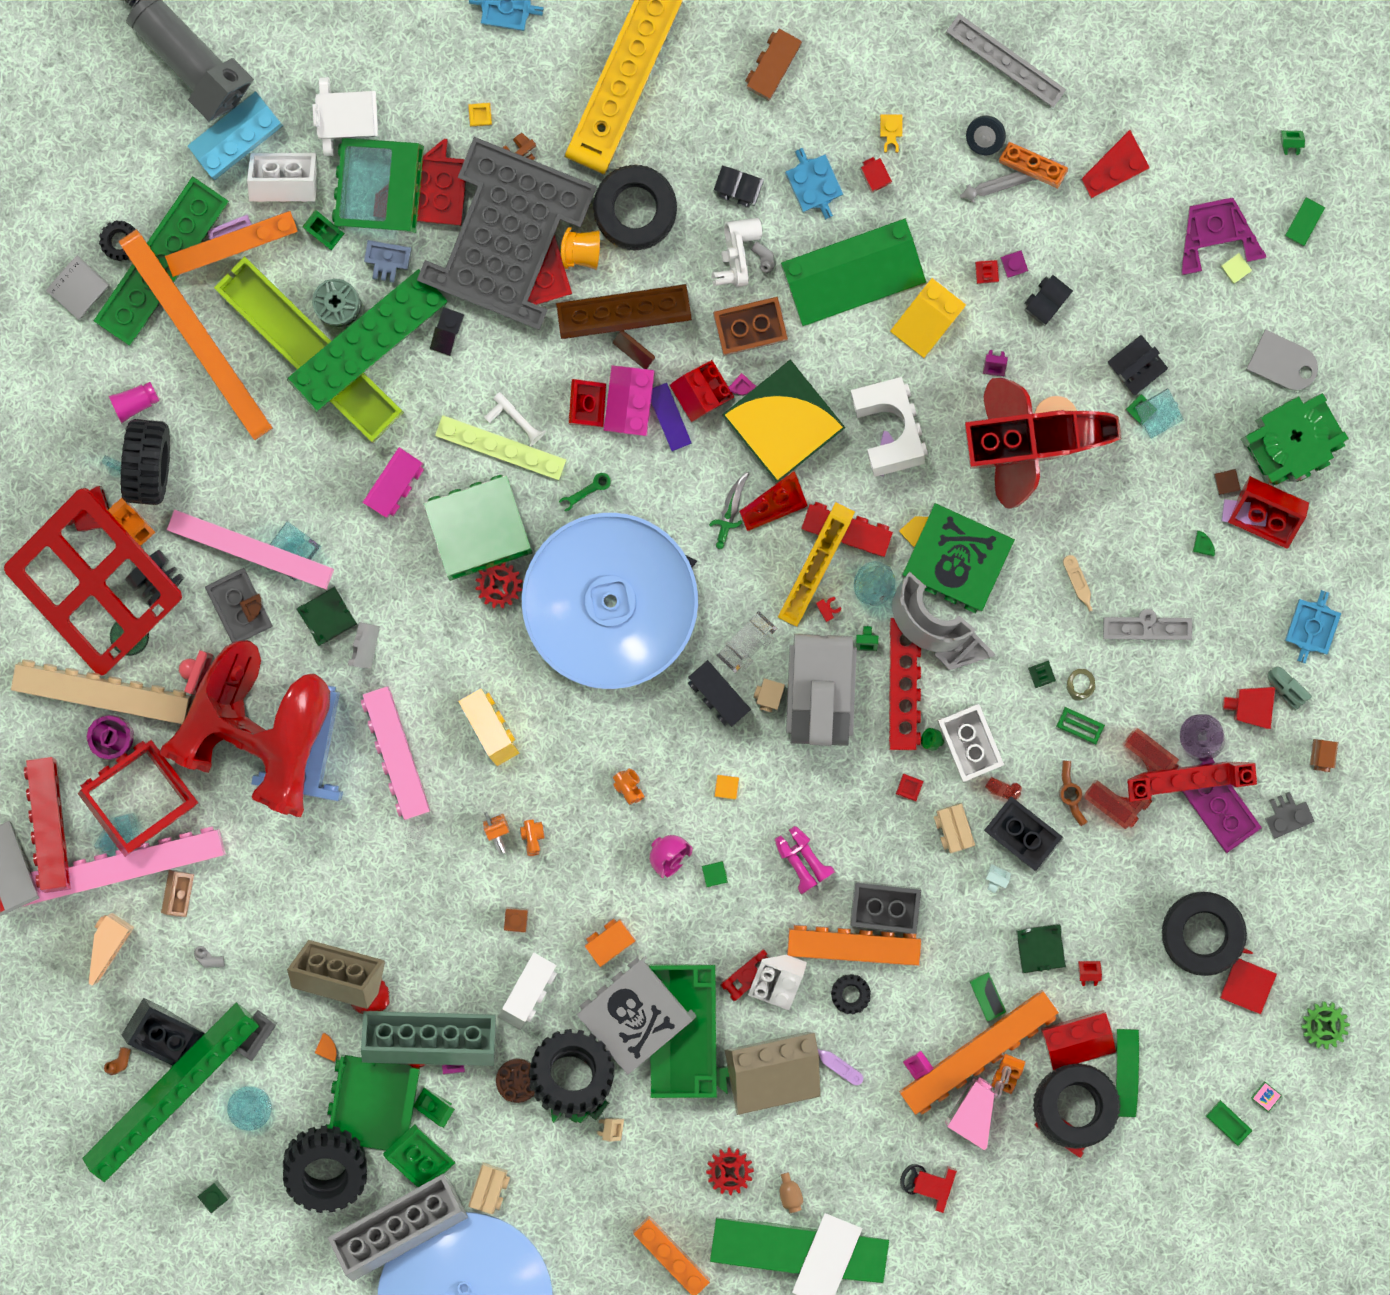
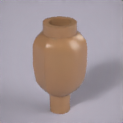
(790, 1194)

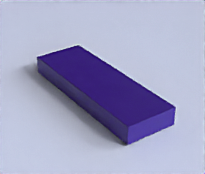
(669, 417)

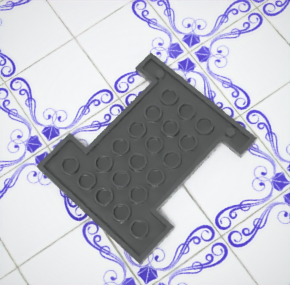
(507, 230)

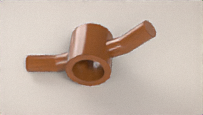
(1073, 804)

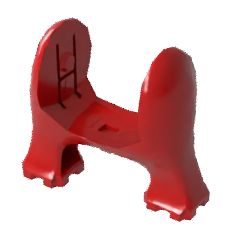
(220, 715)

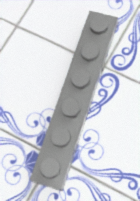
(1005, 60)

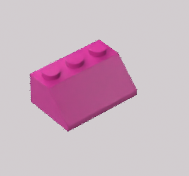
(629, 400)
(394, 483)

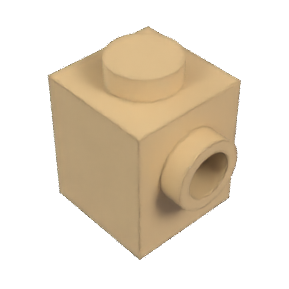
(769, 694)

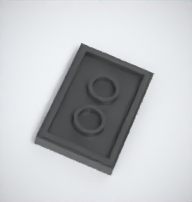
(226, 598)

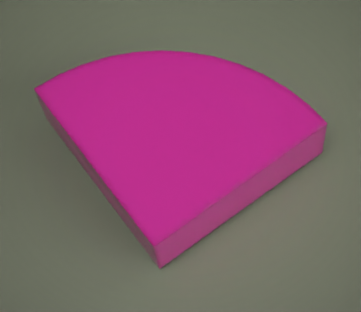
(741, 385)

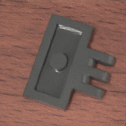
(1288, 816)

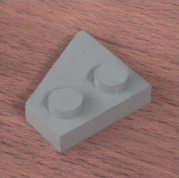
(970, 652)

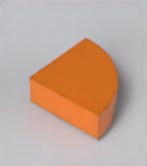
(327, 1048)

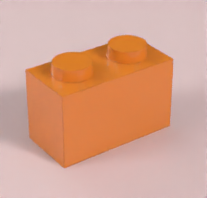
(609, 942)

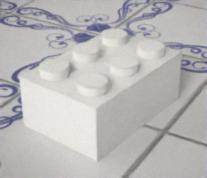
(970, 742)

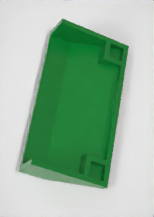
(853, 272)
(688, 1060)

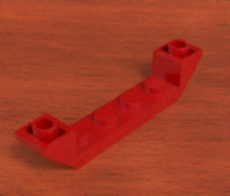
(1191, 777)

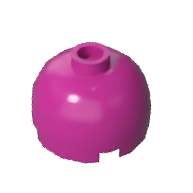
(668, 854)

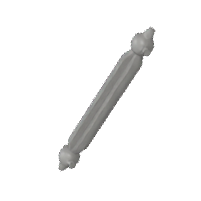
(998, 184)

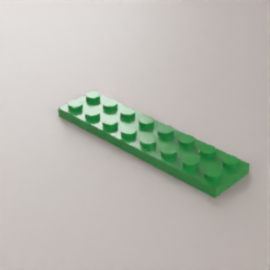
(181, 228)
(366, 341)

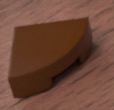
(252, 607)

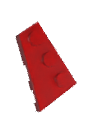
(774, 503)

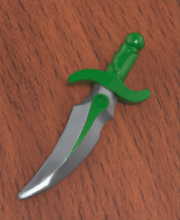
(729, 511)

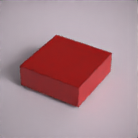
(909, 787)

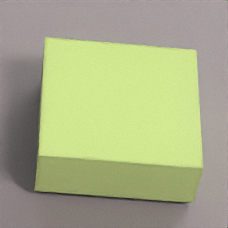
(1236, 268)

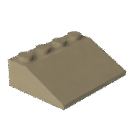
(774, 1072)

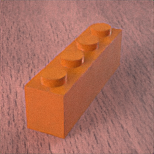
(671, 1256)

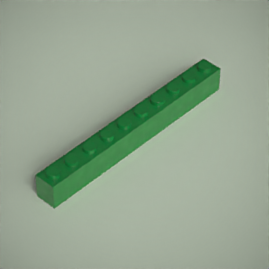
(170, 1092)

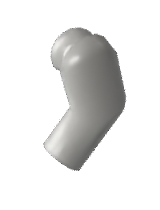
(766, 257)
(206, 959)

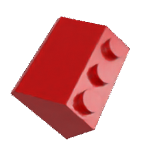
(1284, 512)
(1079, 1039)

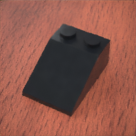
(1024, 834)
(160, 1032)

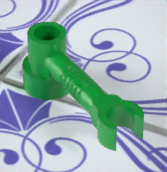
(573, 499)

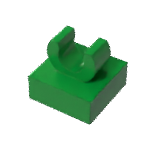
(1292, 139)
(867, 641)

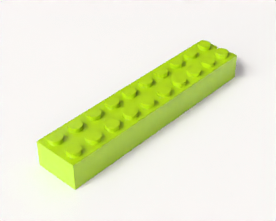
(300, 340)

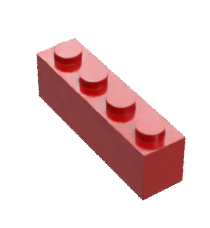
(858, 534)

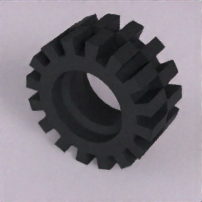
(106, 238)
(864, 994)

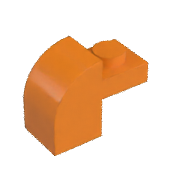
(131, 521)

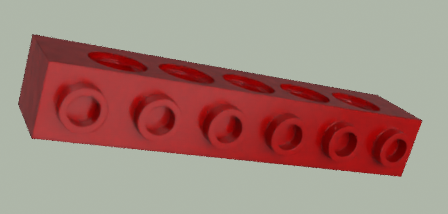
(897, 740)

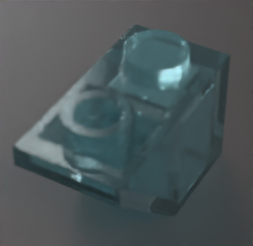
(126, 827)

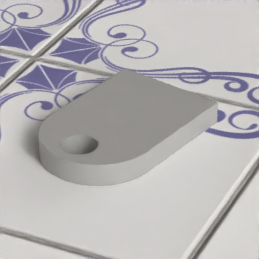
(1281, 361)

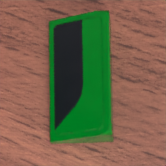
(987, 996)

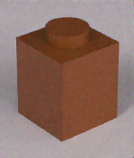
(516, 919)

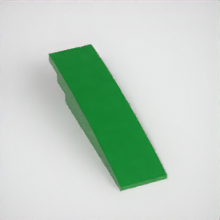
(786, 1248)

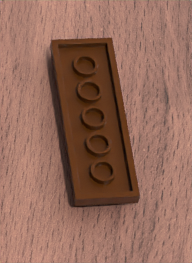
(623, 311)

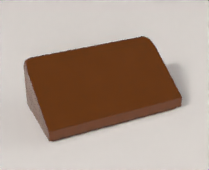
(633, 349)

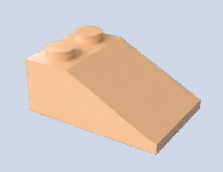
(107, 942)

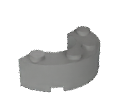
(920, 625)

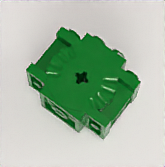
(1315, 440)

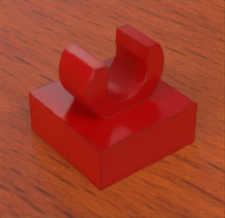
(986, 272)
(826, 610)
(1089, 972)

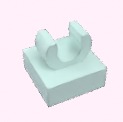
(997, 878)

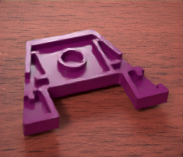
(1214, 225)

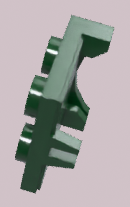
(326, 616)
(1040, 948)

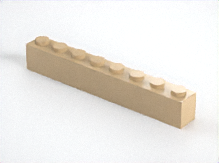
(100, 692)

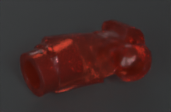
(1003, 789)

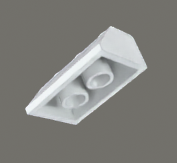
(282, 177)

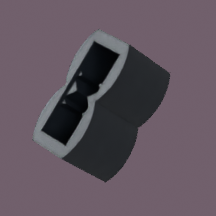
(738, 186)
(1048, 299)

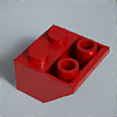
(701, 390)

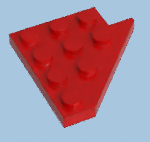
(441, 189)

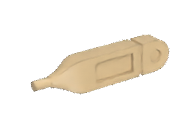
(1077, 580)

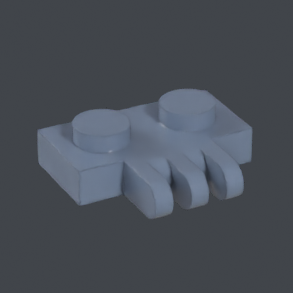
(387, 258)

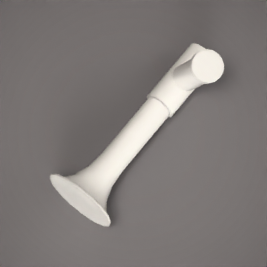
(503, 404)

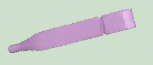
(840, 1067)

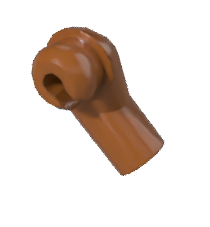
(119, 1064)

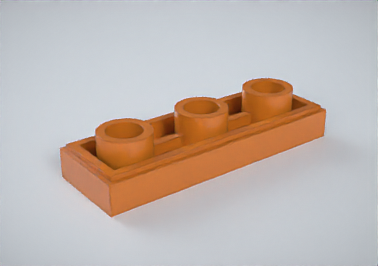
(1044, 169)

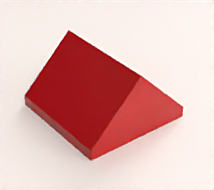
(587, 403)

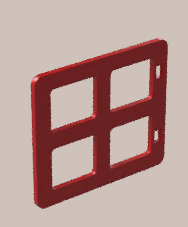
(92, 581)

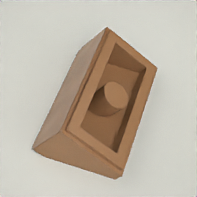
(177, 893)

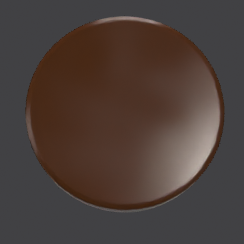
(514, 1080)

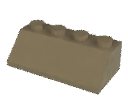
(336, 974)

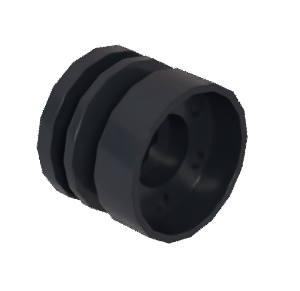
(137, 579)

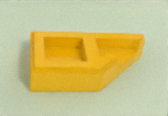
(913, 529)

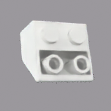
(778, 980)

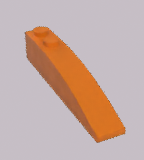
(231, 243)

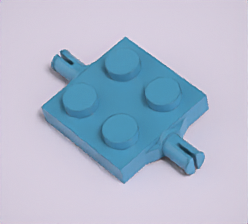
(507, 13)
(813, 183)
(1313, 626)

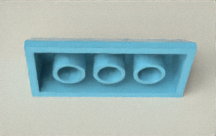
(235, 136)

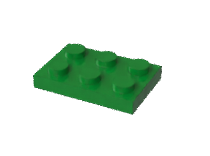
(418, 1157)

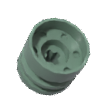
(346, 310)

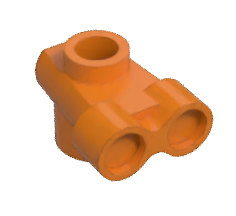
(626, 783)
(531, 833)

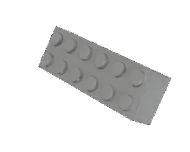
(397, 1227)

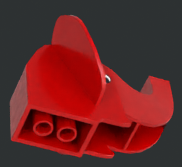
(1018, 439)

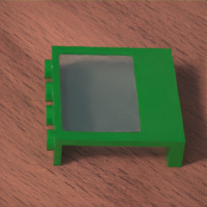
(378, 184)

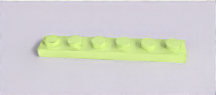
(500, 447)

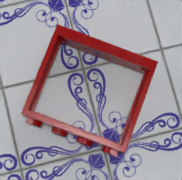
(123, 761)

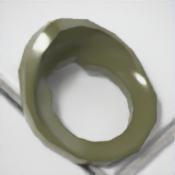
(1070, 688)

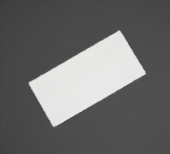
(827, 1257)

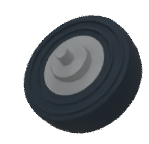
(985, 135)

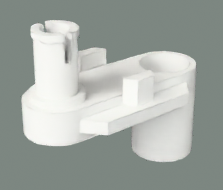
(735, 234)

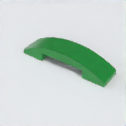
(1127, 1070)

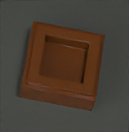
(1227, 482)

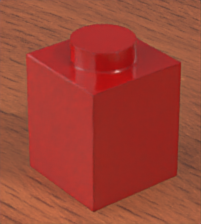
(875, 174)

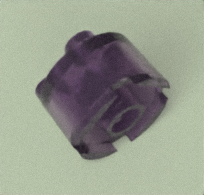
(1202, 725)

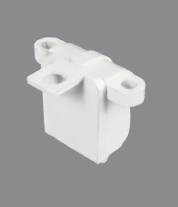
(343, 115)

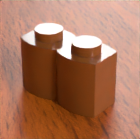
(1323, 755)

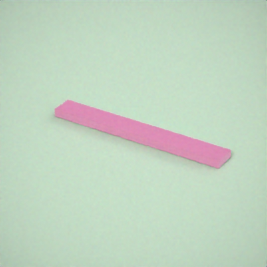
(250, 549)

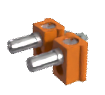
(494, 829)
(1007, 1075)

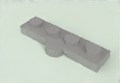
(1147, 627)

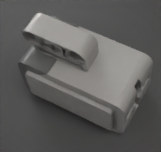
(821, 690)

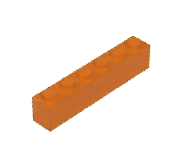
(854, 946)

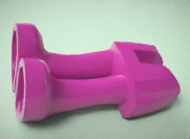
(806, 879)

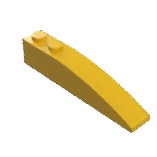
(816, 564)

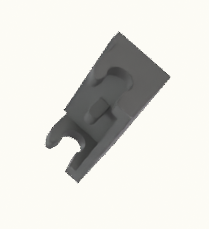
(255, 1041)

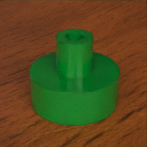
(932, 739)

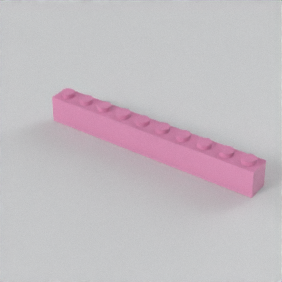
(140, 862)

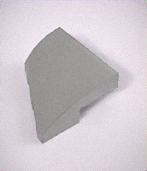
(364, 646)

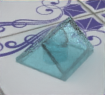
(296, 542)

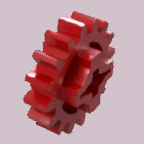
(490, 590)
(736, 1163)

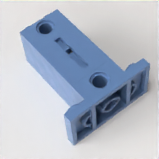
(318, 758)

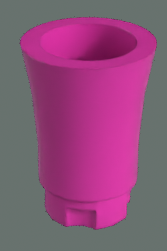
(133, 401)

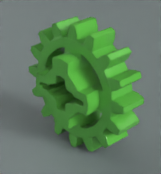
(1332, 1017)

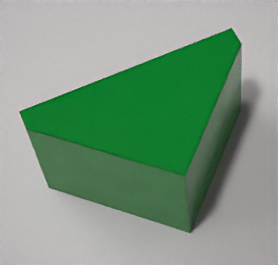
(323, 230)

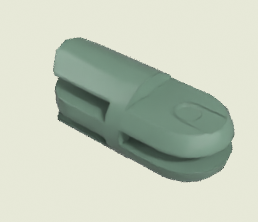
(1288, 687)

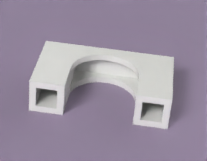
(893, 398)

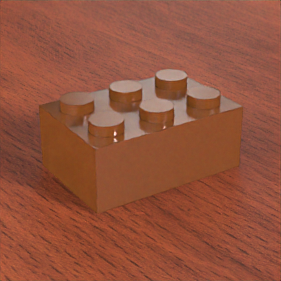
(750, 326)

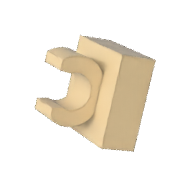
(612, 1129)

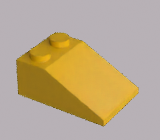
(927, 318)

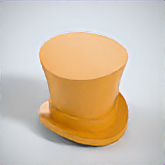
(580, 249)

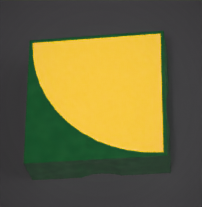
(783, 421)

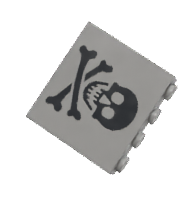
(634, 1015)

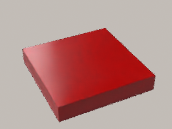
(1248, 985)

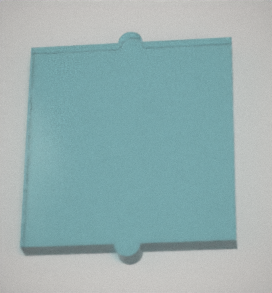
(1159, 413)

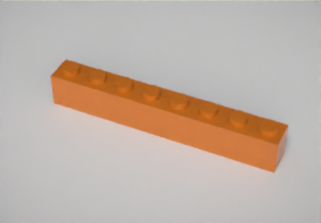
(978, 1052)

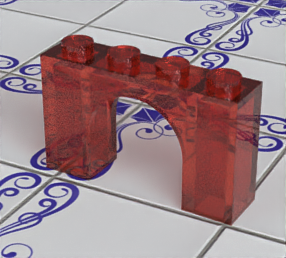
(1120, 808)

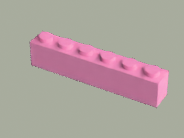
(396, 753)

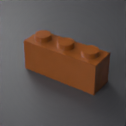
(773, 64)

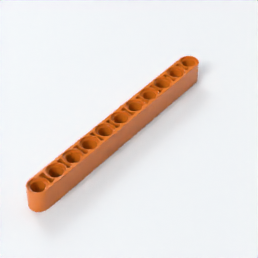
(195, 334)

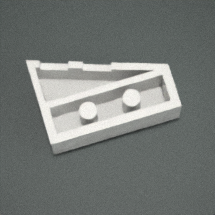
(528, 991)

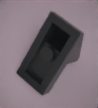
(446, 331)

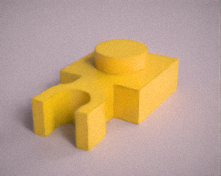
(891, 128)

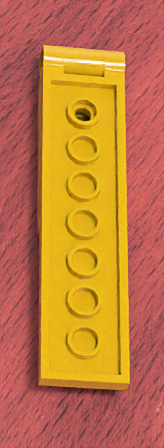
(622, 83)

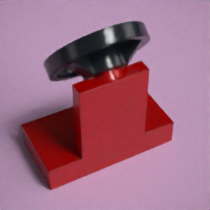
(929, 1184)

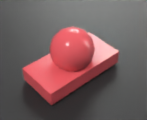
(195, 670)

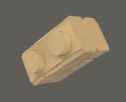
(954, 828)
(488, 1188)

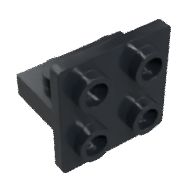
(1137, 365)

